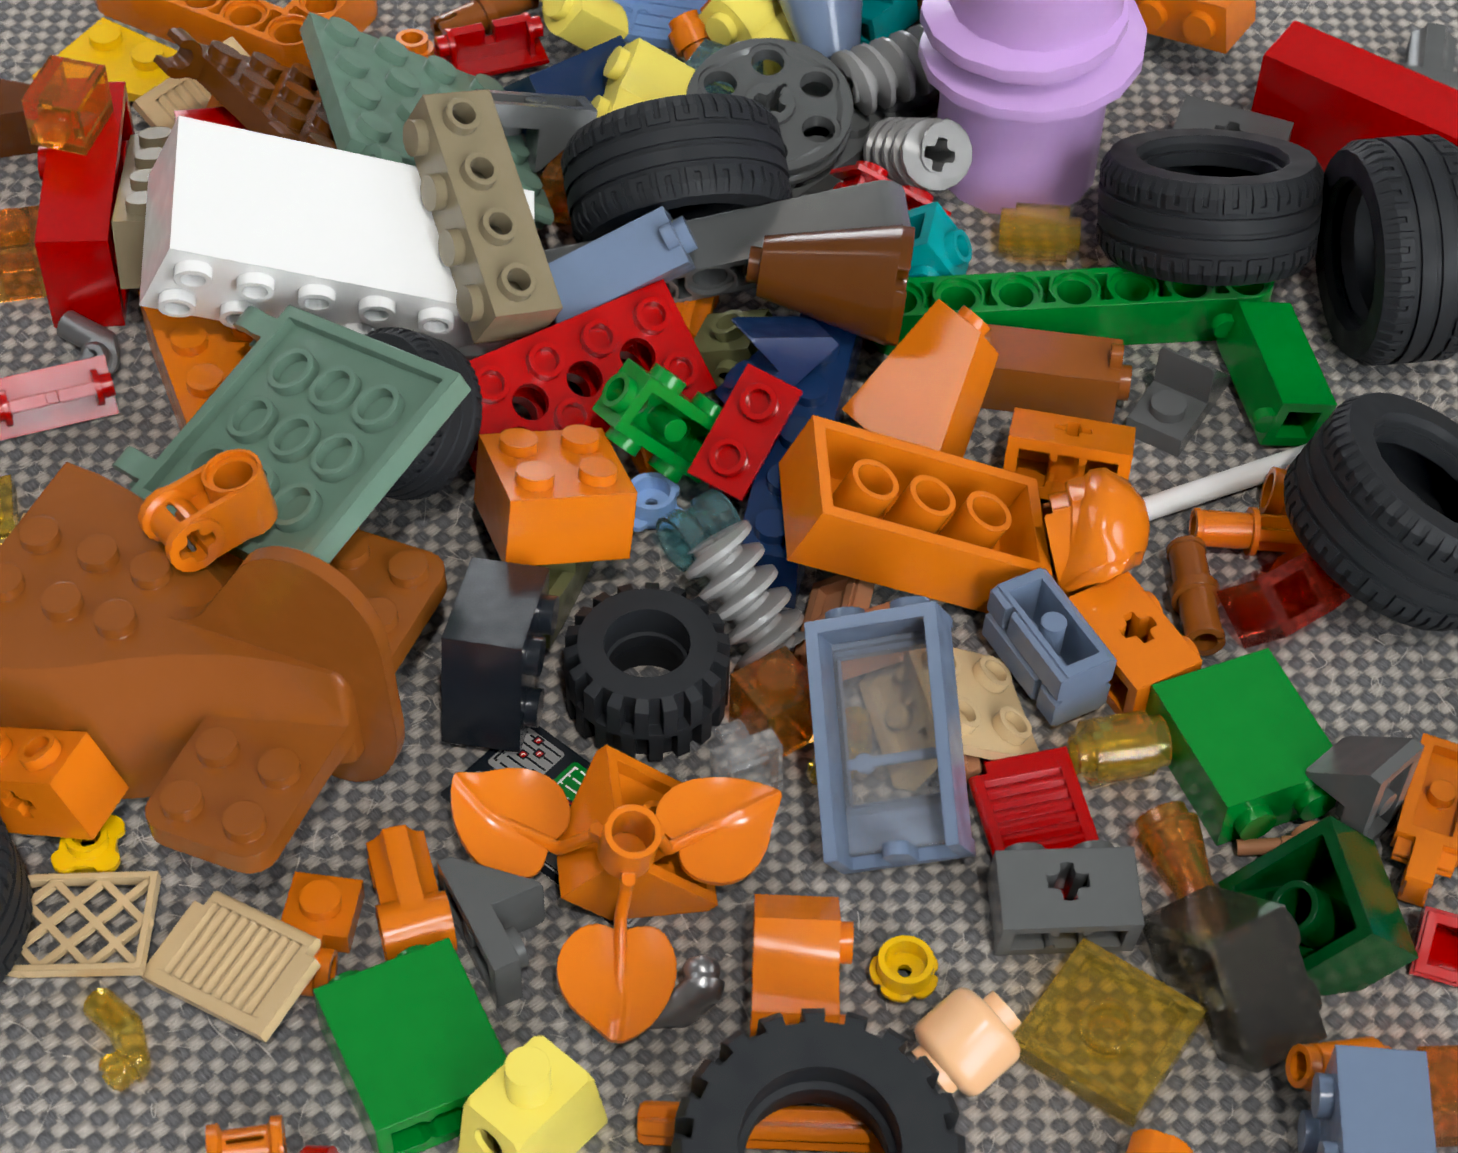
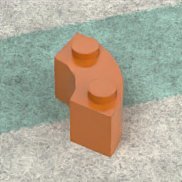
(798, 956)

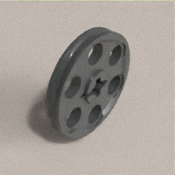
(796, 109)

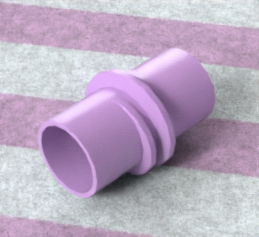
(1030, 89)

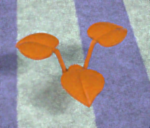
(605, 974)

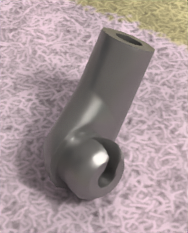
(91, 338)
(693, 995)

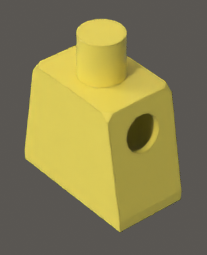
(533, 1105)

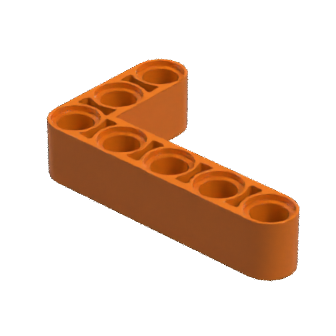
(252, 23)

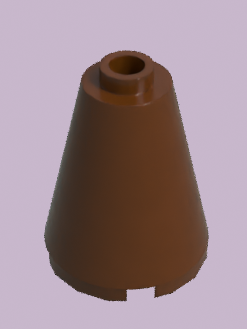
(839, 277)

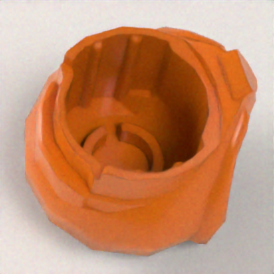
(1095, 529)

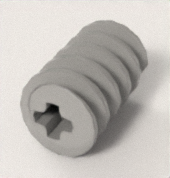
(884, 70)
(920, 151)
(745, 592)

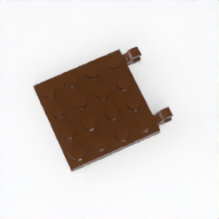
(253, 88)

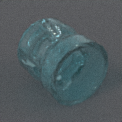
(685, 529)

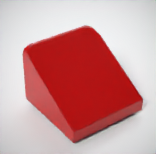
(1436, 947)

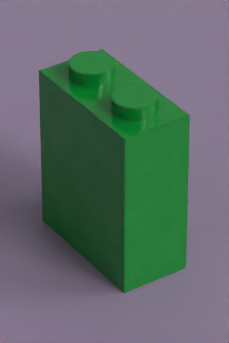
(1242, 746)
(409, 1045)

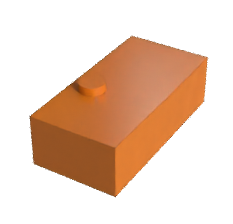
(908, 515)

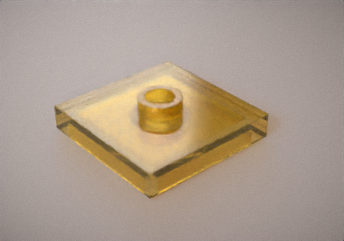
(1108, 1031)

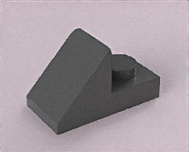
(548, 121)
(1176, 401)
(1368, 779)
(489, 914)

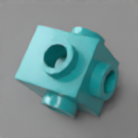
(938, 243)

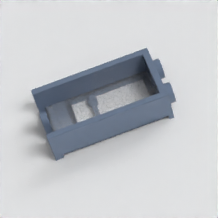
(887, 737)

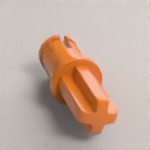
(1243, 530)

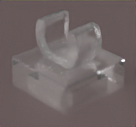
(747, 756)

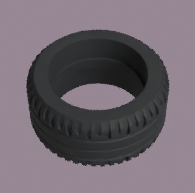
(456, 439)

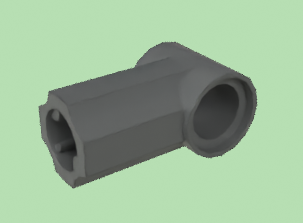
(1433, 54)

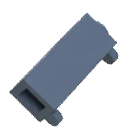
(623, 262)

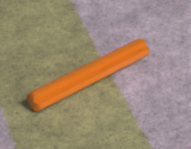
(786, 1129)

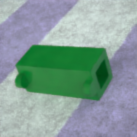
(1274, 371)

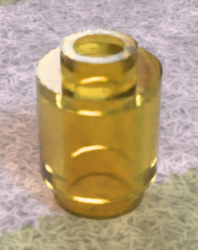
(1039, 232)
(1120, 747)

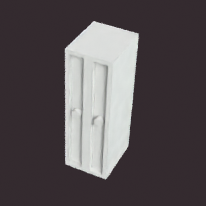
(298, 225)

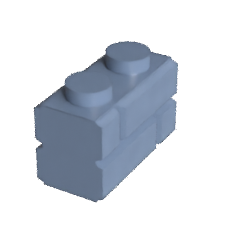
(1048, 646)

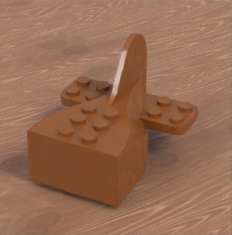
(214, 684)

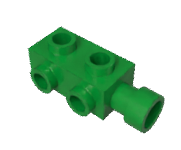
(654, 414)

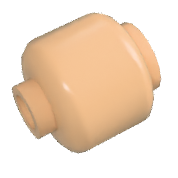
(968, 1040)

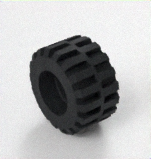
(647, 630)

